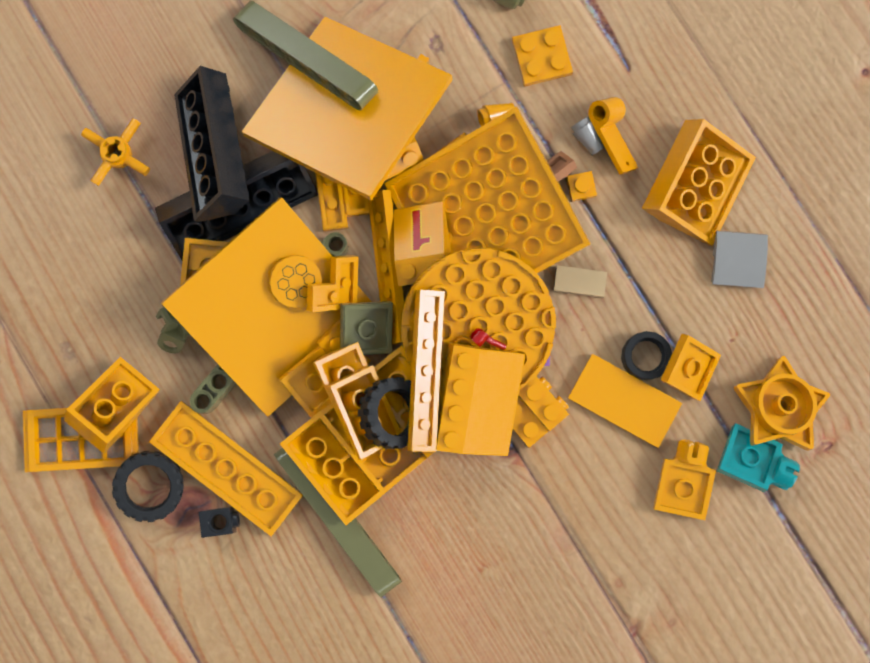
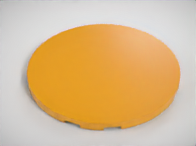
(492, 294)

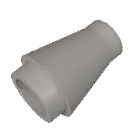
(587, 135)

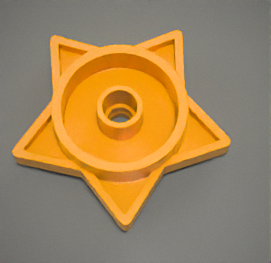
(797, 398)

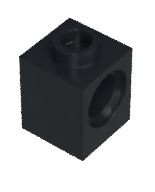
(208, 525)

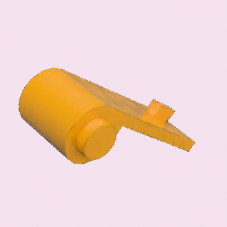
(604, 116)

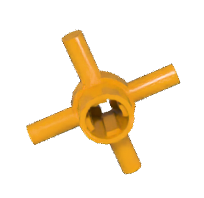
(107, 147)

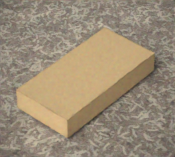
(580, 281)

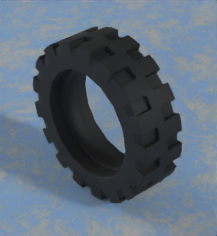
(369, 412)
(147, 513)

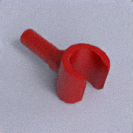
(480, 337)

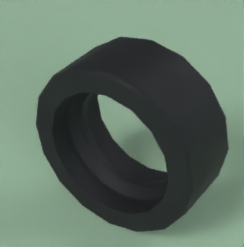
(655, 338)

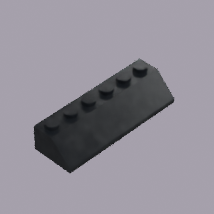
(210, 145)
(266, 181)

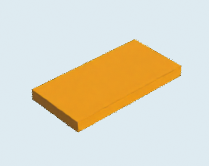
(624, 400)

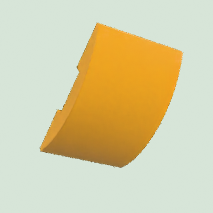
(331, 464)

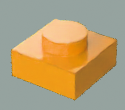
(581, 186)

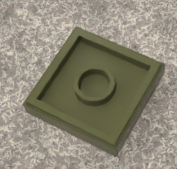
(368, 325)

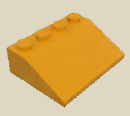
(699, 181)
(478, 400)

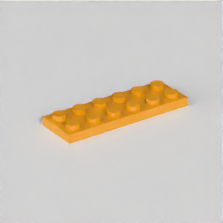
(226, 468)

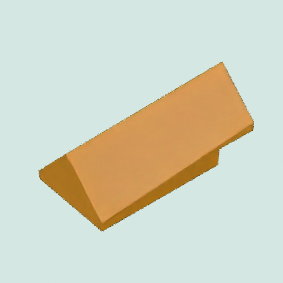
(345, 380)

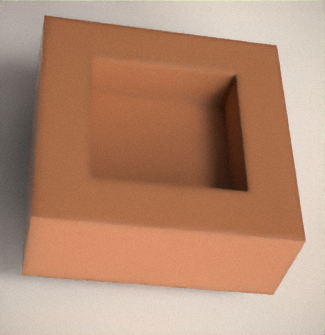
(561, 165)

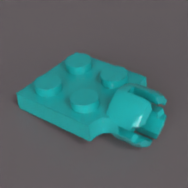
(756, 464)

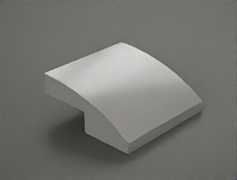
(740, 259)

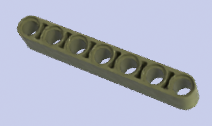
(306, 55)
(351, 536)

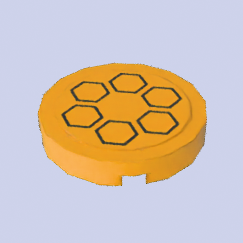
(290, 280)

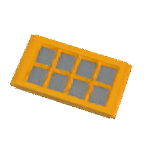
(55, 445)

